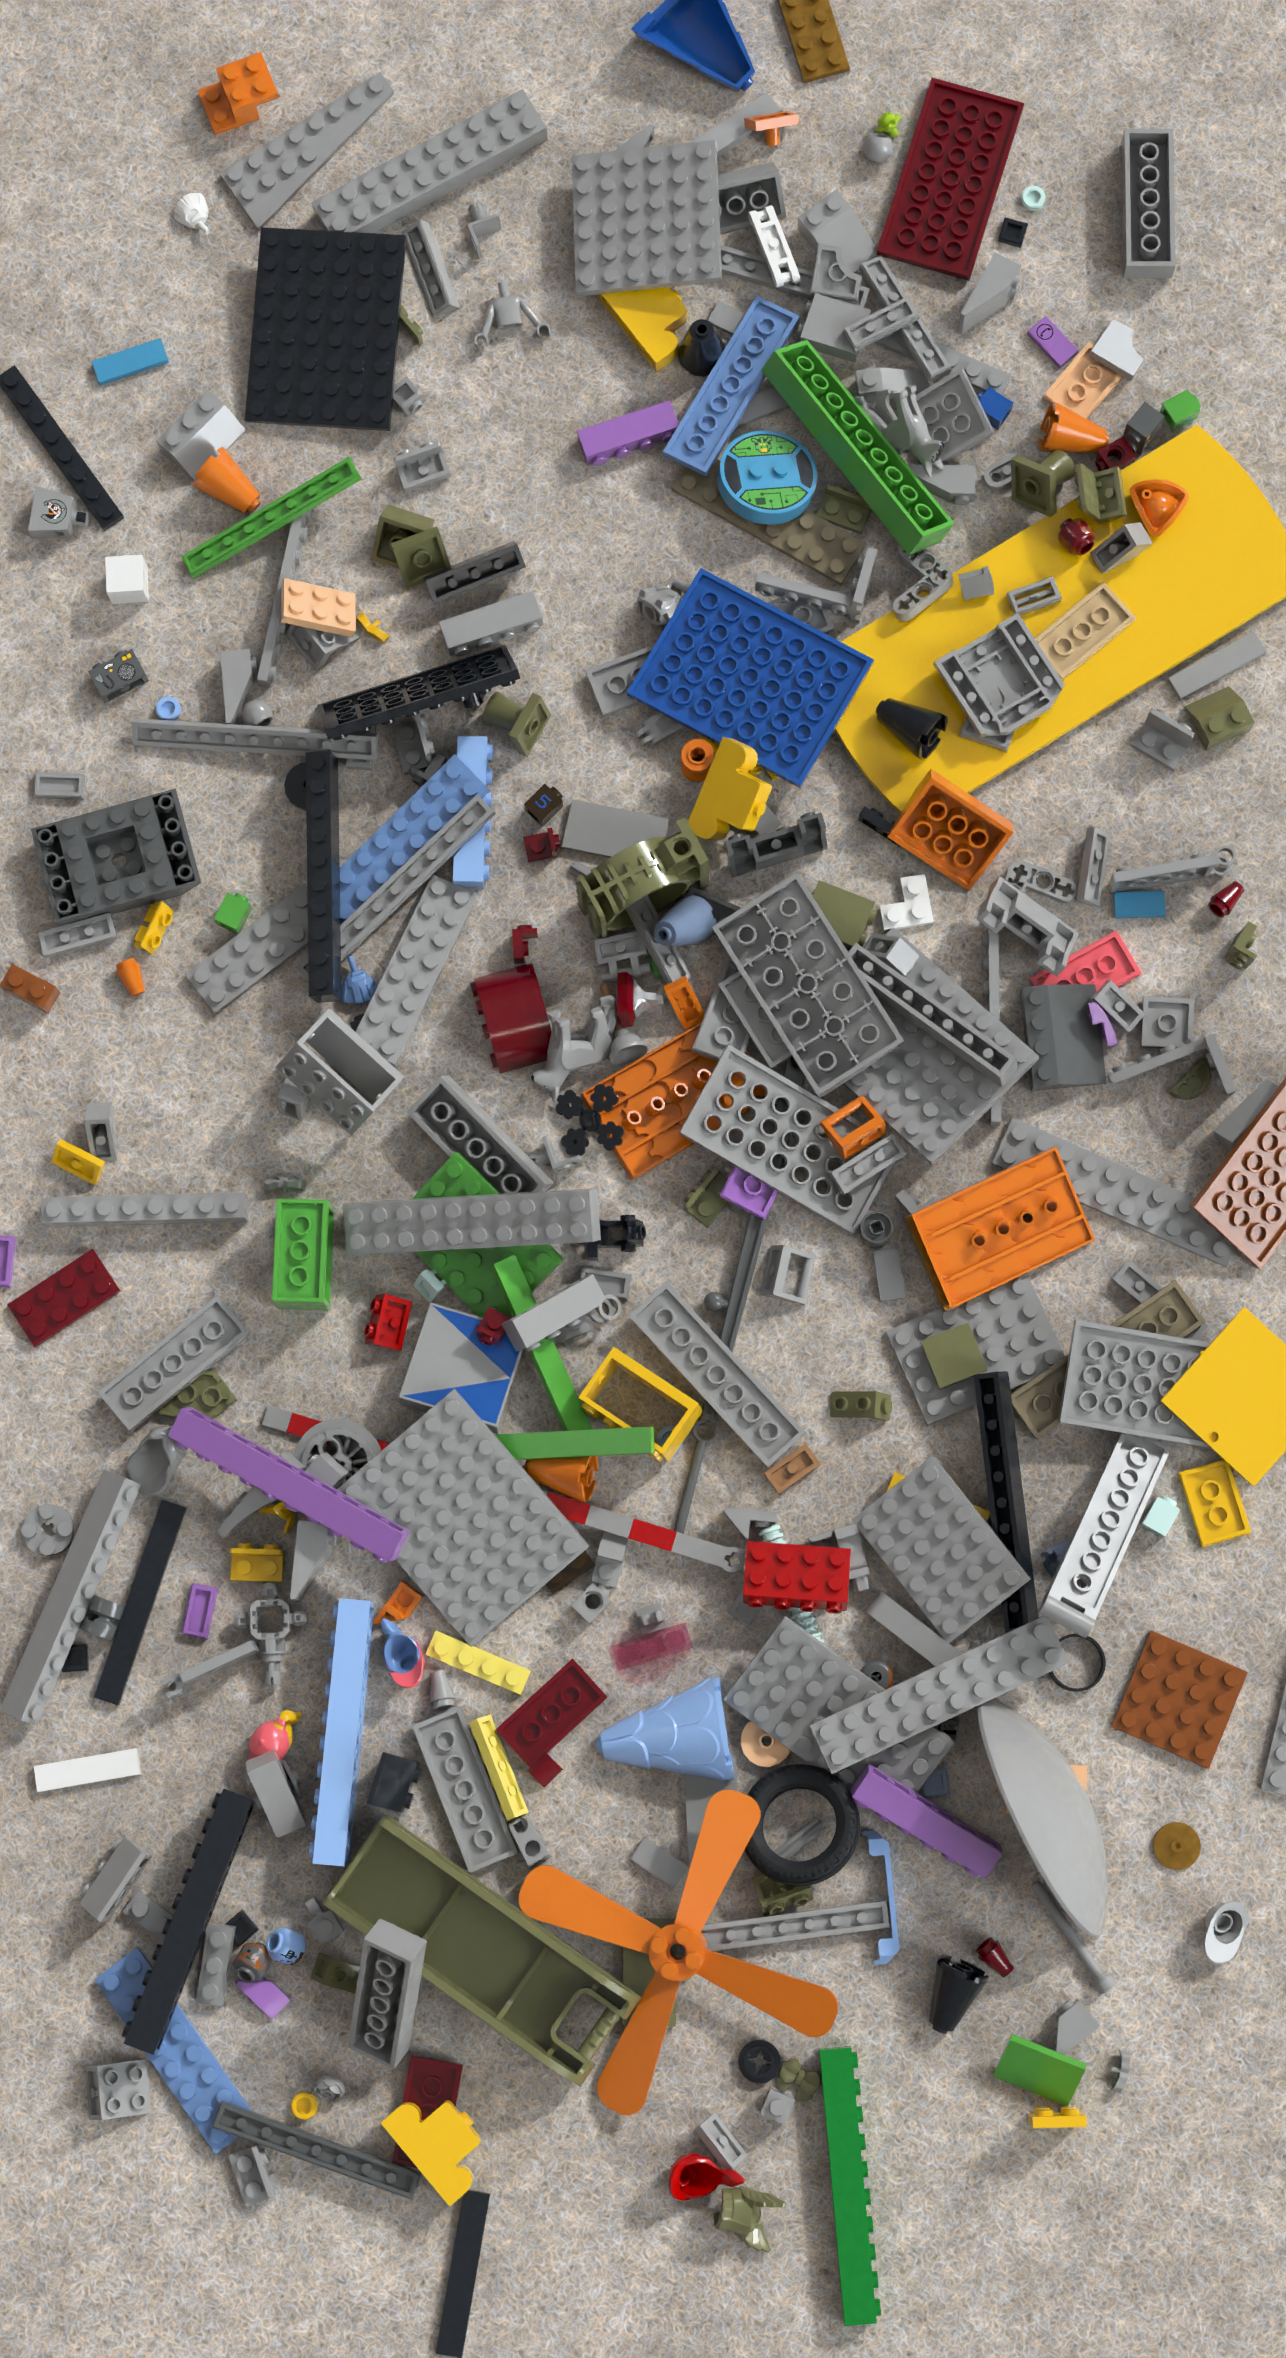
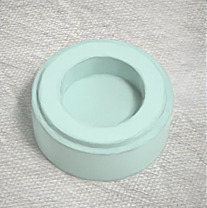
(1033, 198)

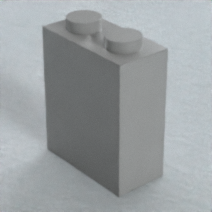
(825, 326)

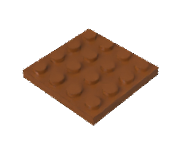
(1179, 1699)

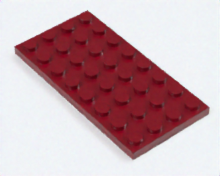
(950, 179)

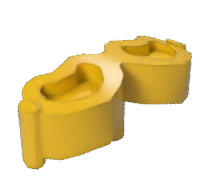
(372, 629)

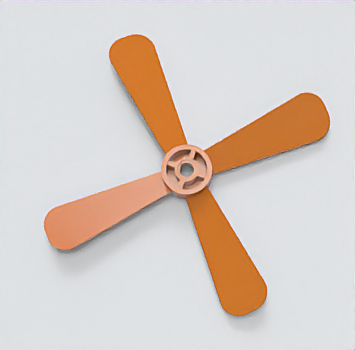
(572, 1905)

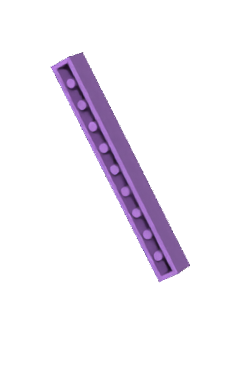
(289, 1484)

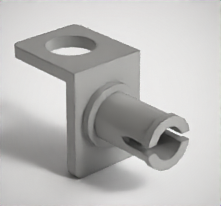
(482, 225)
(549, 1156)

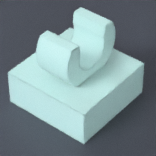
(429, 1285)

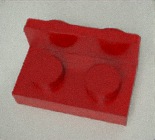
(387, 1321)

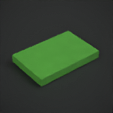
(1039, 2070)

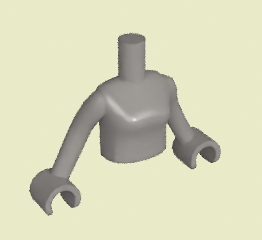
(508, 314)

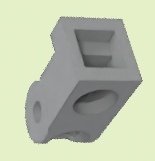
(529, 1841)

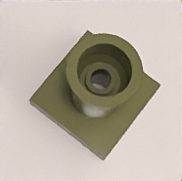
(1036, 483)
(522, 722)

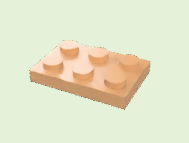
(318, 607)

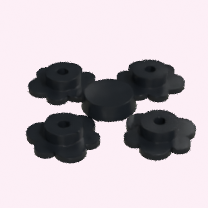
(590, 1120)

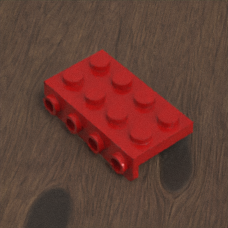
(796, 1577)

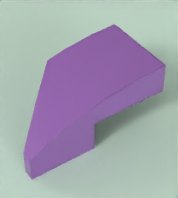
(1097, 1016)
(265, 1995)

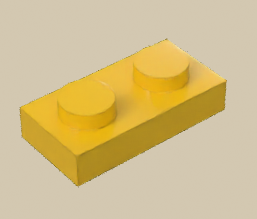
(77, 1162)

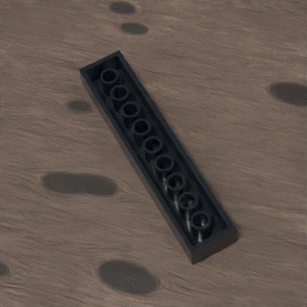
(189, 1922)

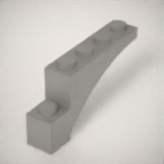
(320, 1466)

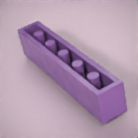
(926, 1821)

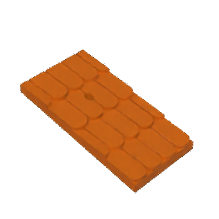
(661, 1084)
(981, 1234)

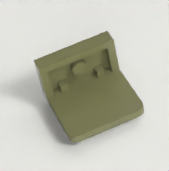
(1100, 493)

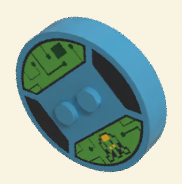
(767, 477)

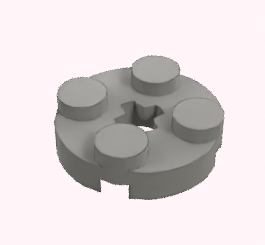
(62, 1529)

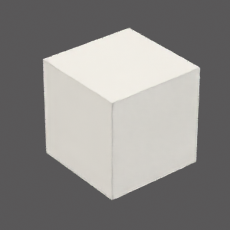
(126, 579)

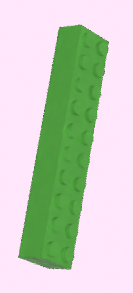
(857, 447)

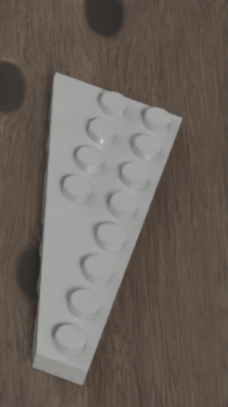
(279, 168)

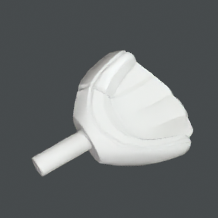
(192, 211)

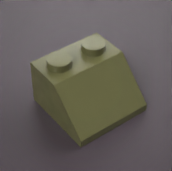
(393, 526)
(1219, 717)

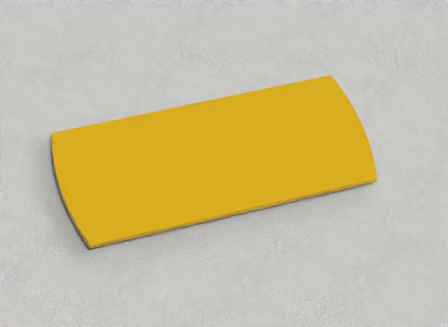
(1186, 590)

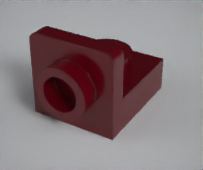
(542, 846)
(520, 947)
(491, 1329)

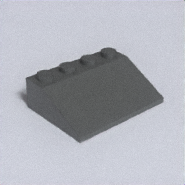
(1062, 1036)

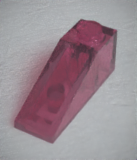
(652, 1646)

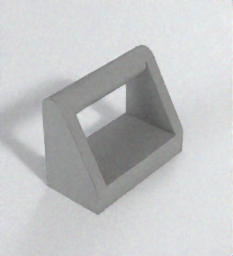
(776, 1274)

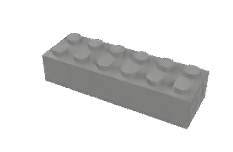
(1148, 203)
(465, 1128)
(387, 1993)

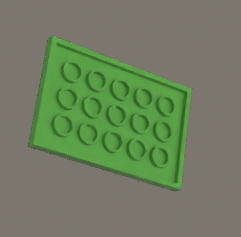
(469, 1270)

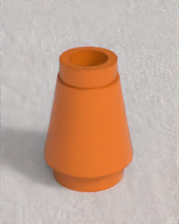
(131, 977)

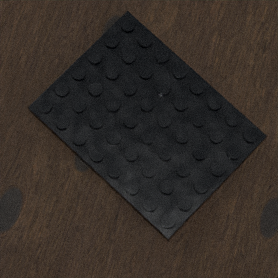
(325, 329)

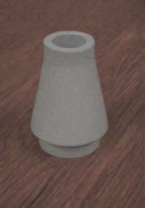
(440, 1691)

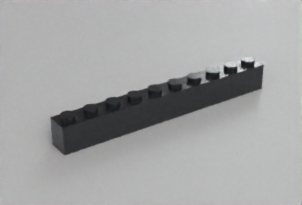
(323, 877)
(1005, 1488)

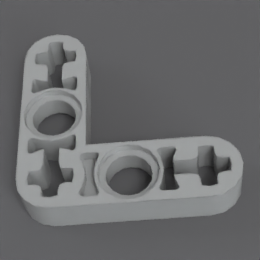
(928, 582)
(1033, 873)

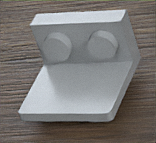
(317, 644)
(1163, 739)
(413, 745)
(117, 2089)

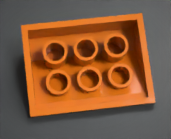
(950, 830)

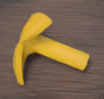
(282, 1512)

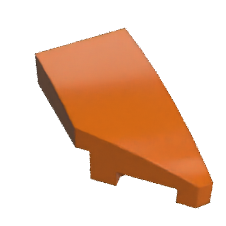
(400, 1603)

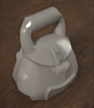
(660, 602)

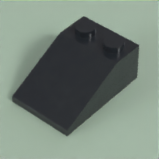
(394, 1782)

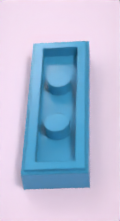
(130, 361)

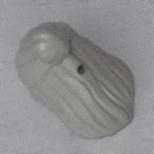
(155, 1461)

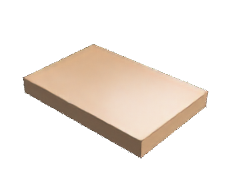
(1083, 384)

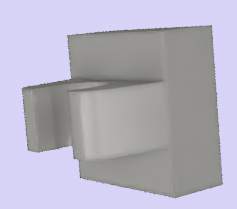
(651, 1618)

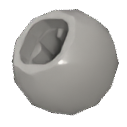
(877, 147)
(257, 713)

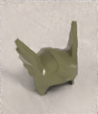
(742, 2213)

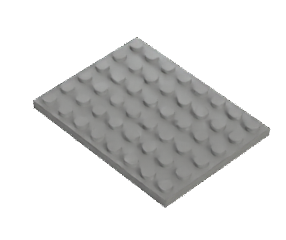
(926, 1087)
(474, 1516)

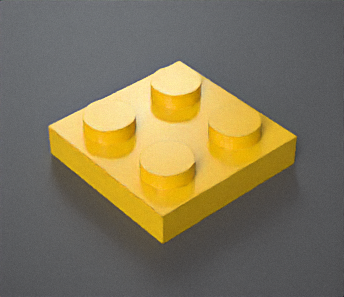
(1068, 2117)

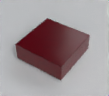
(544, 1769)

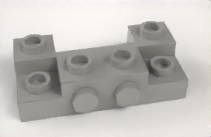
(1029, 921)

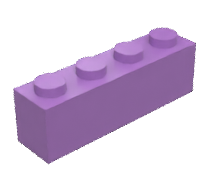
(628, 433)

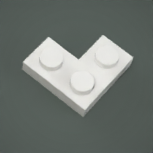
(914, 910)

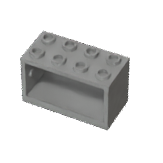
(352, 1058)

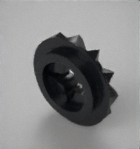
(749, 2069)

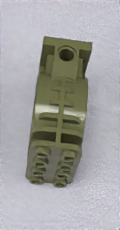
(652, 867)

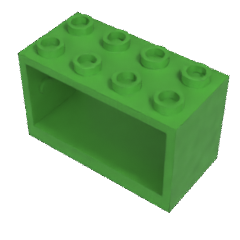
(303, 1254)

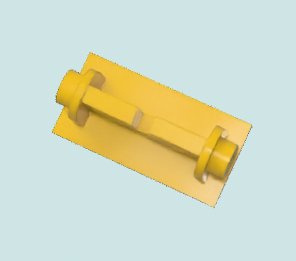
(158, 917)

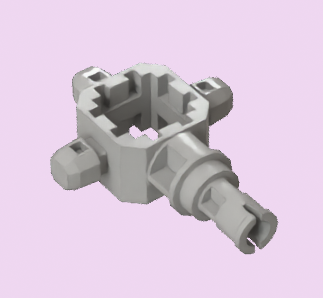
(271, 1644)

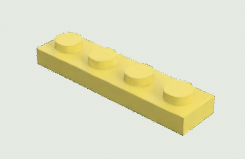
(478, 1662)
(498, 1767)

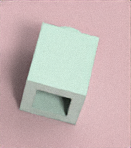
(1160, 1516)

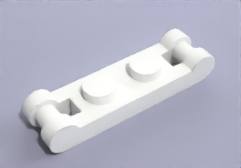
(774, 246)

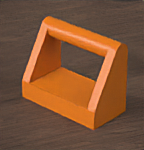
(859, 1137)

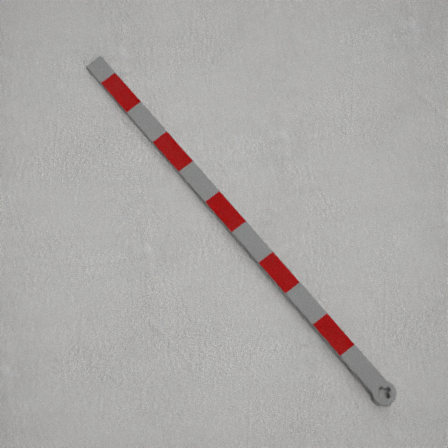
(571, 1509)

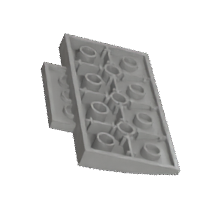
(802, 989)

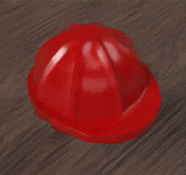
(698, 2176)

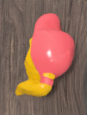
(274, 1735)

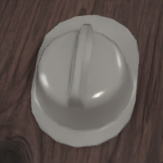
(1225, 1929)

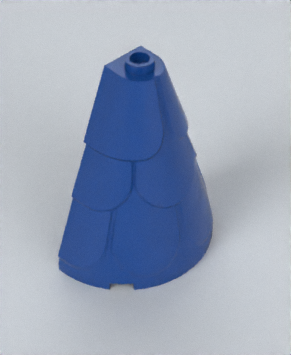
(701, 37)

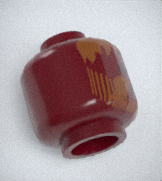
(1076, 536)

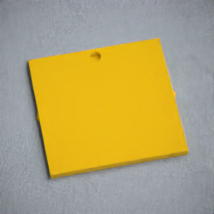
(1237, 1396)

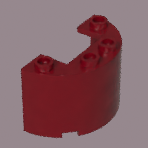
(513, 1017)

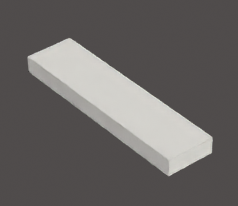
(87, 1770)

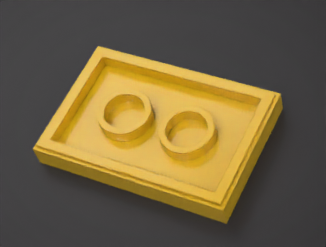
(1214, 1503)

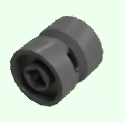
(876, 1229)
(102, 1617)

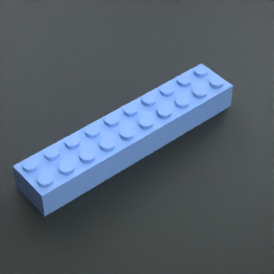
(343, 1732)

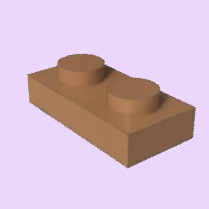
(792, 1468)

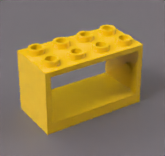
(603, 1374)

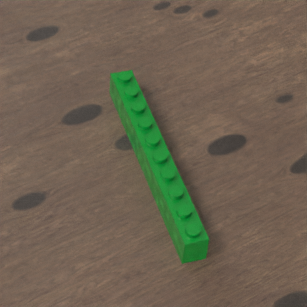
(847, 2186)

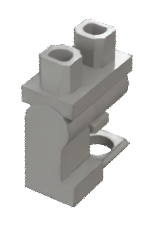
(847, 1537)

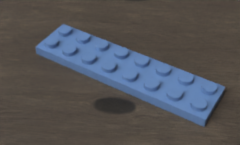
(730, 386)
(407, 832)
(183, 2056)

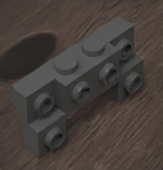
(776, 847)

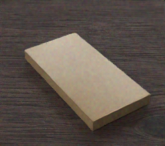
(1084, 630)

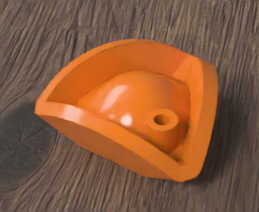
(1158, 503)

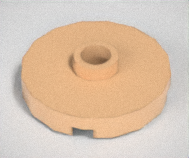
(758, 1753)

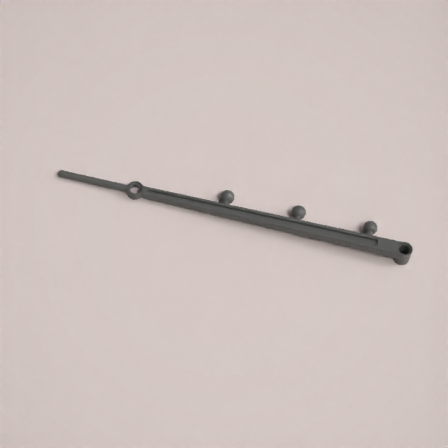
(734, 1307)

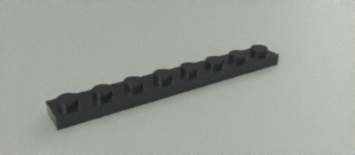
(60, 448)

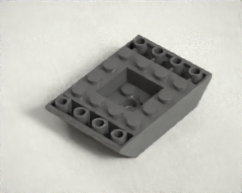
(80, 853)

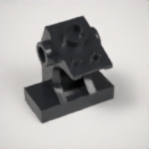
(633, 1236)

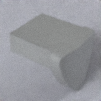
(976, 583)

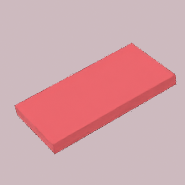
(1094, 965)

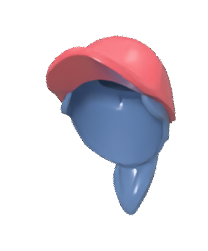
(402, 1656)

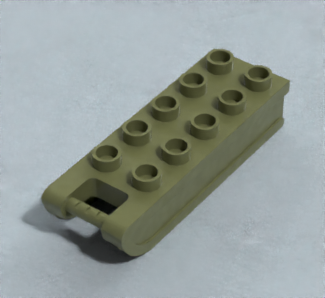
(479, 1946)

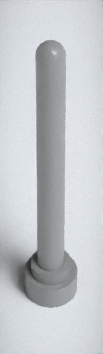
(1102, 1980)

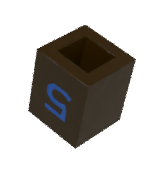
(544, 804)

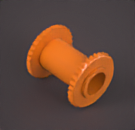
(694, 750)

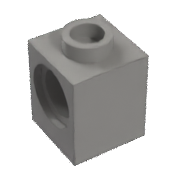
(591, 1614)

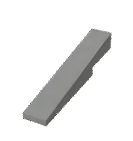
(733, 130)

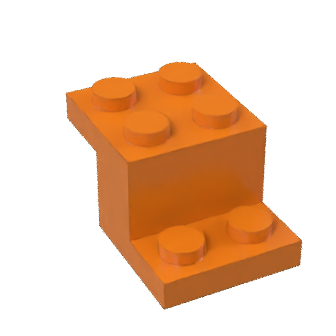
(240, 90)

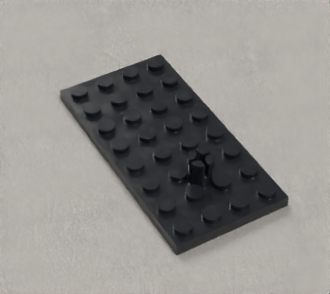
(419, 691)

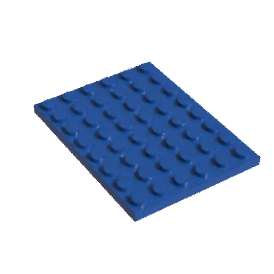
(750, 676)

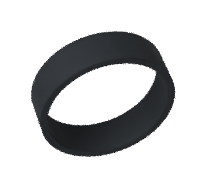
(1103, 1665)

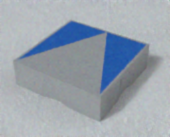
(452, 1358)

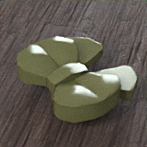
(807, 2081)

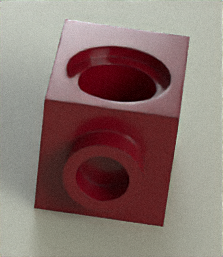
(1118, 448)

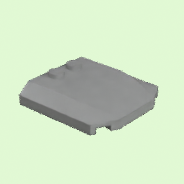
(1001, 679)

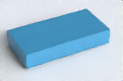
(1139, 904)

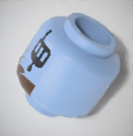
(286, 1946)

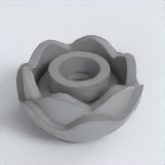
(329, 2087)

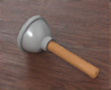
(626, 1045)

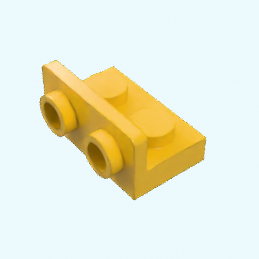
(257, 1564)

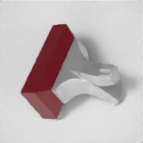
(634, 1000)

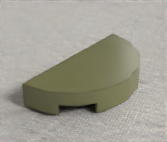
(1193, 1082)

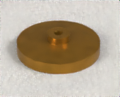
(1176, 1846)

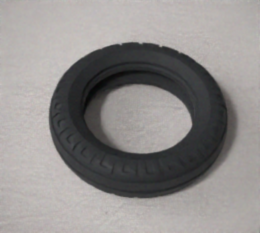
(844, 1840)

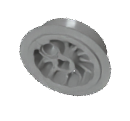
(329, 1431)

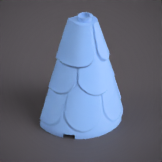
(675, 1735)

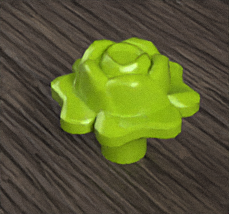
(888, 123)

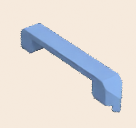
(886, 1946)

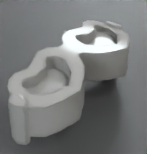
(288, 1181)
(1122, 2071)

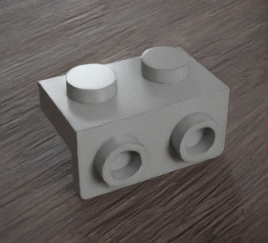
(421, 466)

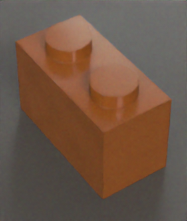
(30, 988)

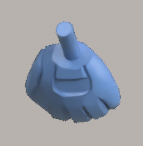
(357, 986)

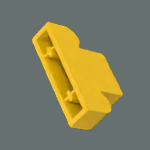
(649, 320)
(729, 793)
(436, 2145)

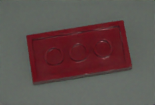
(63, 1298)
(551, 1713)
(428, 2086)

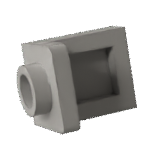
(408, 396)

